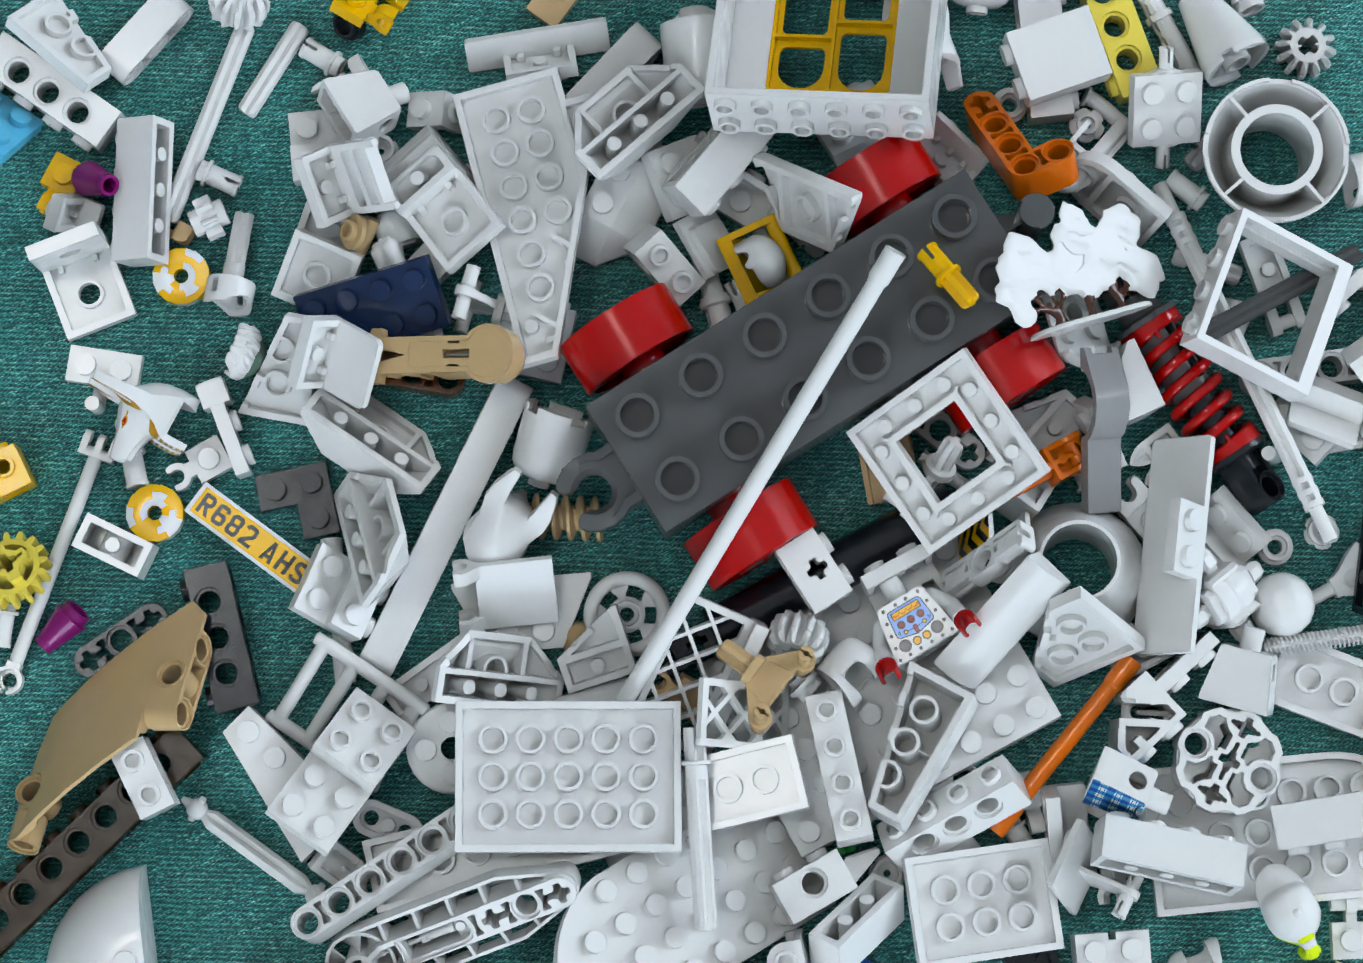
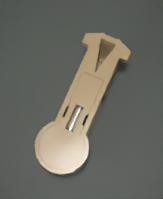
(484, 354)

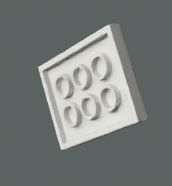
(982, 903)

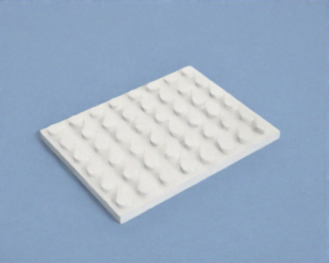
(1009, 701)

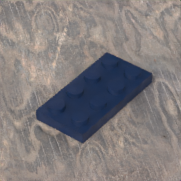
(395, 298)

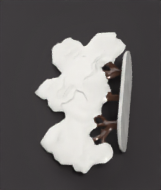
(1081, 263)

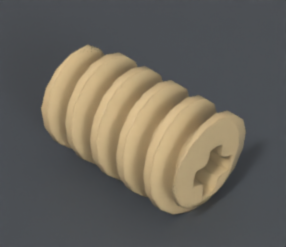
(567, 518)

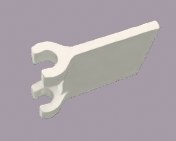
(508, 592)

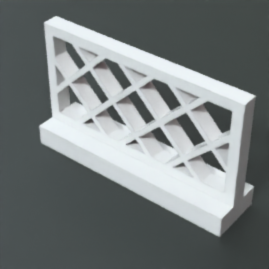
(749, 638)

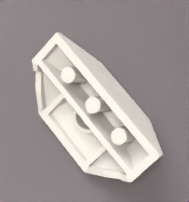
(632, 116)
(616, 213)
(371, 441)
(372, 533)
(495, 669)

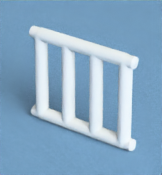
(354, 666)

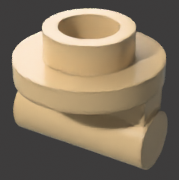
(358, 232)

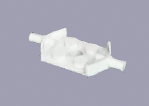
(1069, 343)

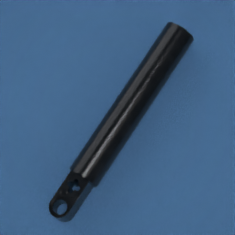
(776, 592)

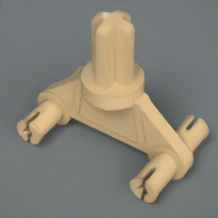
(765, 677)

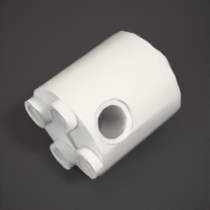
(688, 42)

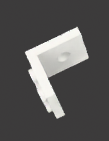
(72, 263)

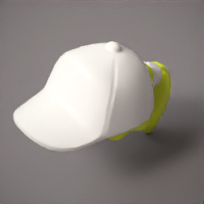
(1289, 908)

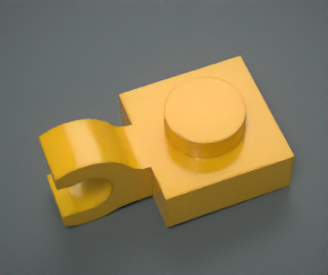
(57, 179)

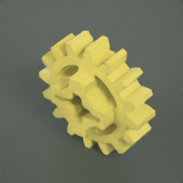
(22, 569)

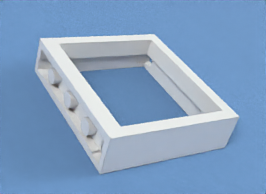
(1318, 322)

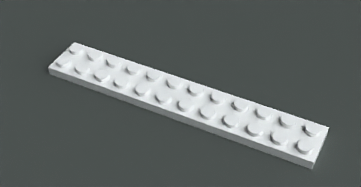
(743, 788)

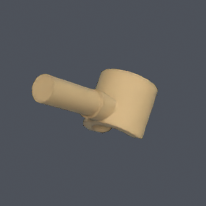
(182, 234)

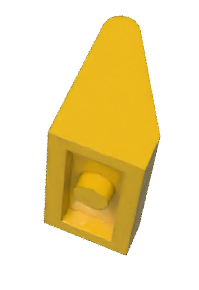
(746, 279)

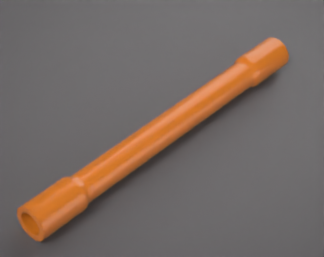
(1112, 684)

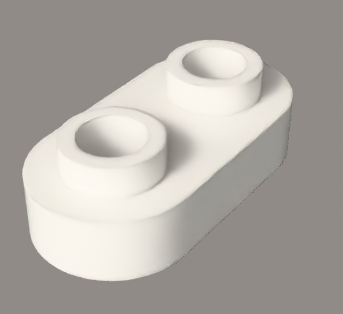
(389, 819)

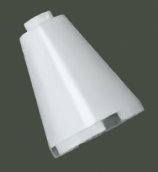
(1221, 40)

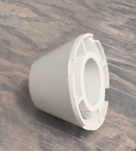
(1301, 118)
(1109, 536)

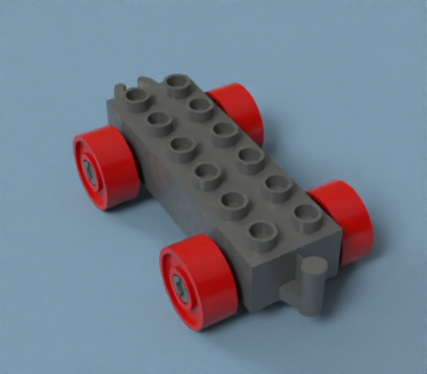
(698, 418)

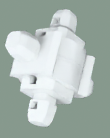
(1228, 594)

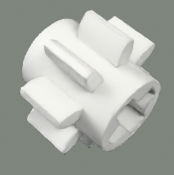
(208, 217)

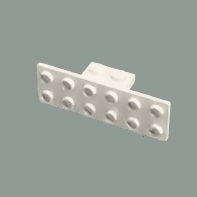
(1174, 544)

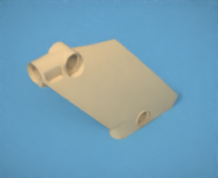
(142, 688)

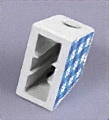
(1124, 786)

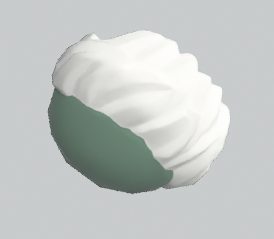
(245, 353)

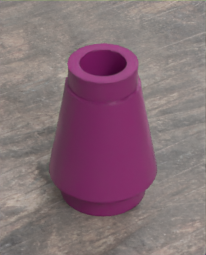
(93, 180)
(62, 626)

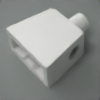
(362, 104)
(1243, 675)

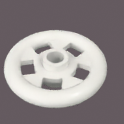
(618, 584)

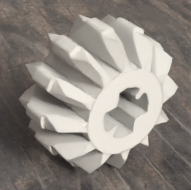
(239, 12)
(1315, 58)
(793, 630)

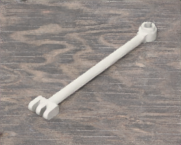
(96, 456)

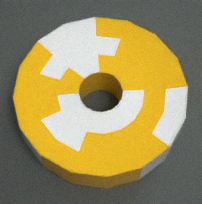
(182, 293)
(144, 501)

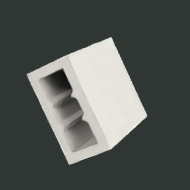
(1055, 56)

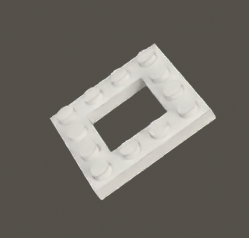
(1016, 457)

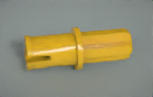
(948, 276)

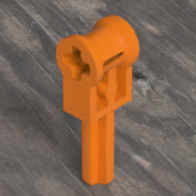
(1063, 460)

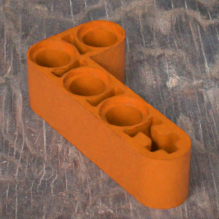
(1020, 166)

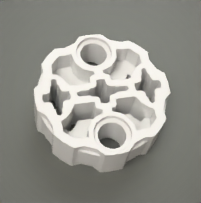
(1244, 794)

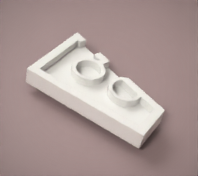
(59, 40)
(269, 393)

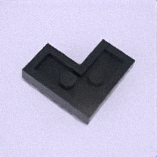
(303, 487)

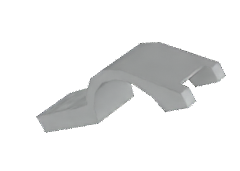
(1103, 440)

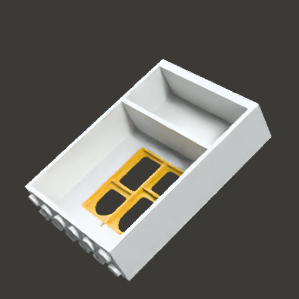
(749, 95)

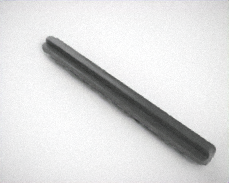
(1273, 296)

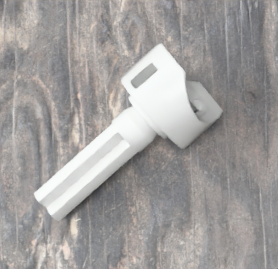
(230, 287)

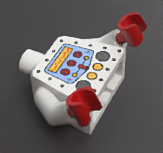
(915, 625)

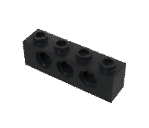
(245, 689)

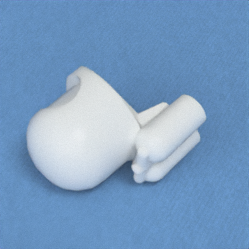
(393, 238)

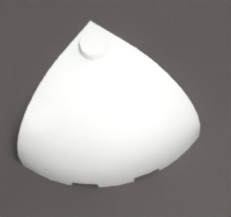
(108, 923)

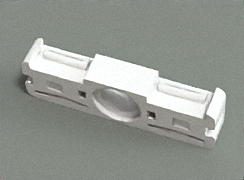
(1002, 548)

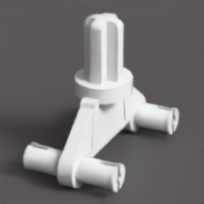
(472, 301)
(941, 466)

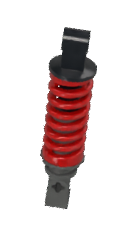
(1191, 391)

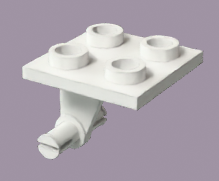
(1073, 875)

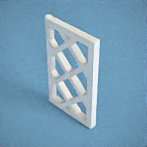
(708, 712)

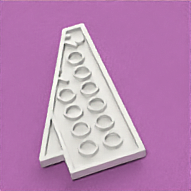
(528, 173)

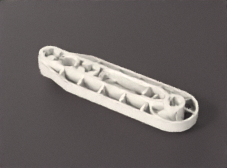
(463, 920)

